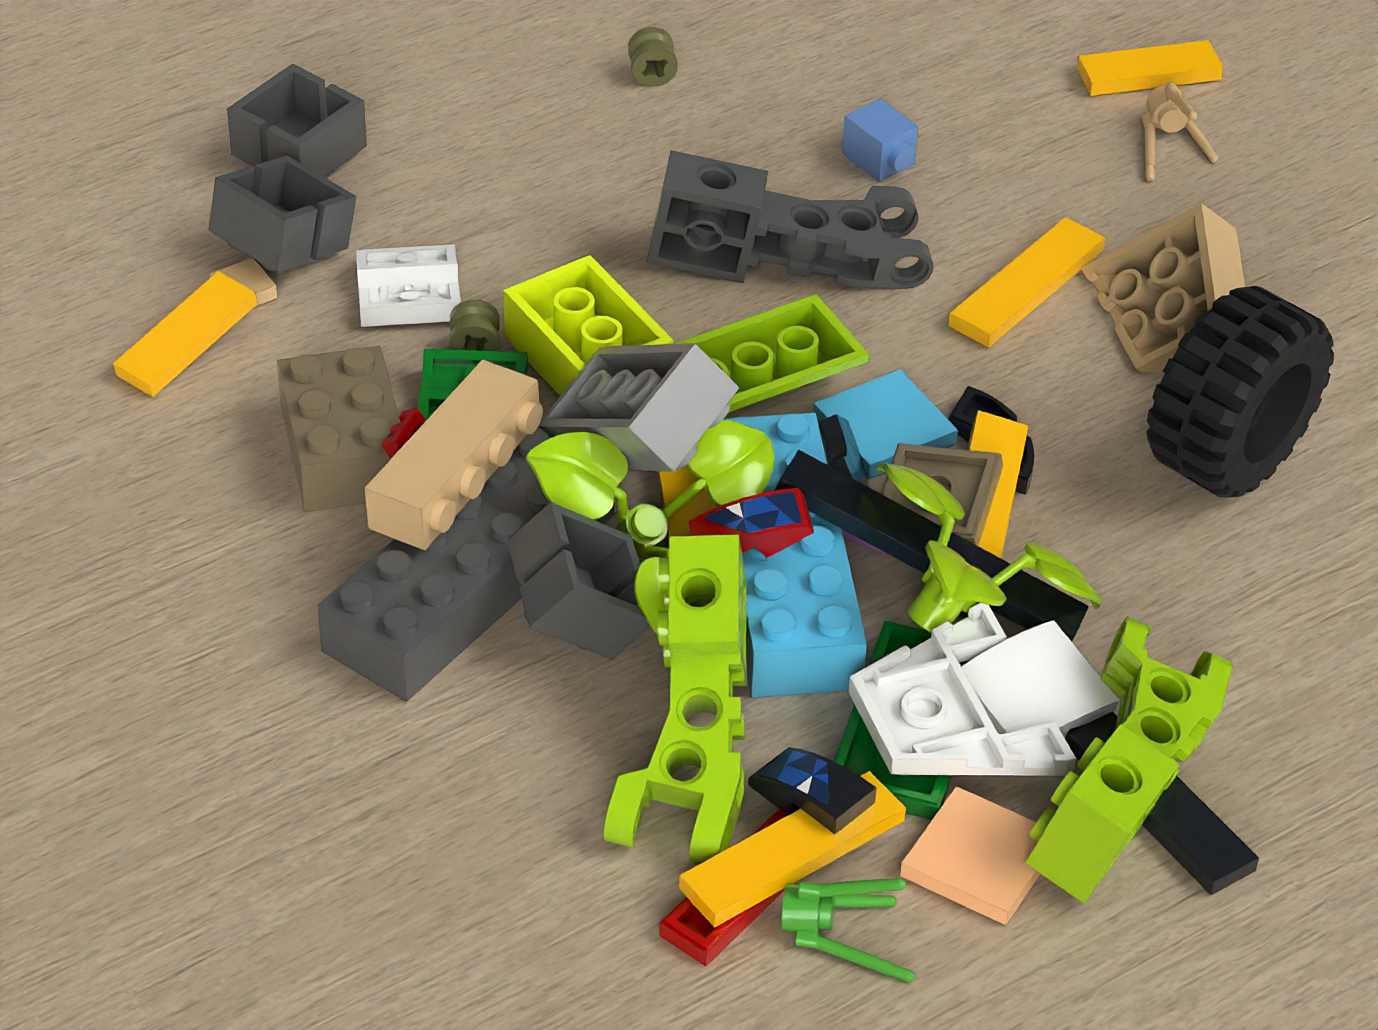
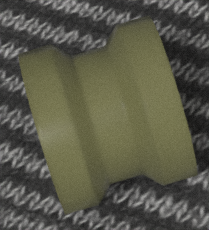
(658, 46)
(474, 326)

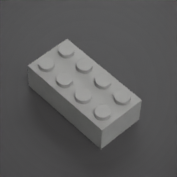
(646, 402)

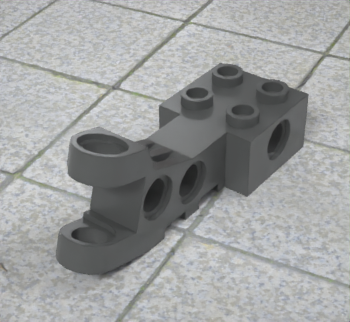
(722, 219)

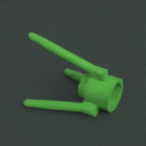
(812, 908)

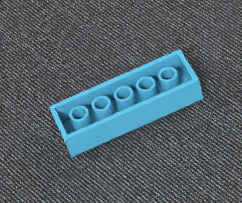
(802, 600)

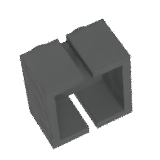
(292, 120)
(281, 213)
(572, 578)

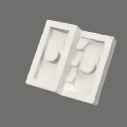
(407, 284)
(1038, 681)

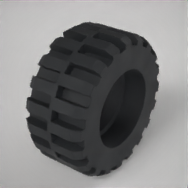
(1240, 391)

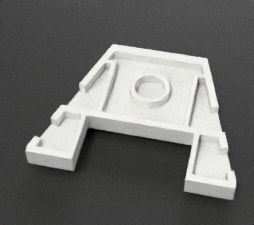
(932, 719)

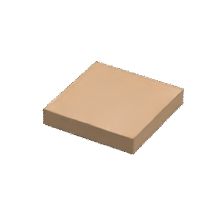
(975, 856)

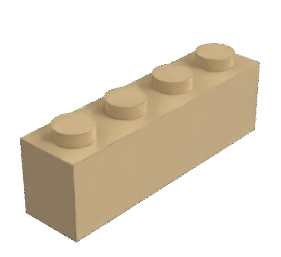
(453, 455)

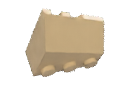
(1166, 281)

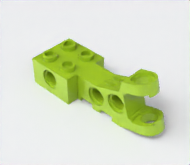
(707, 655)
(1158, 720)

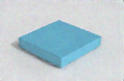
(887, 414)

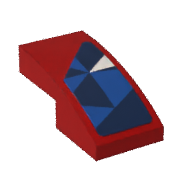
(761, 520)

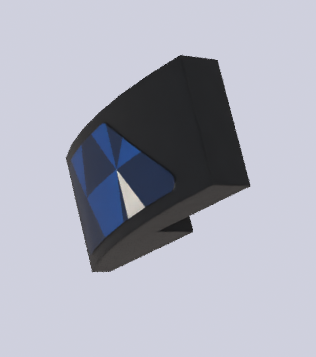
(815, 785)

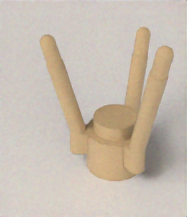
(1170, 113)

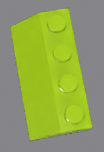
(781, 349)

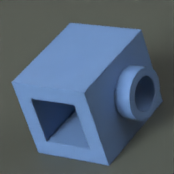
(879, 139)

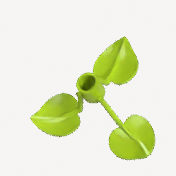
(584, 476)
(951, 581)

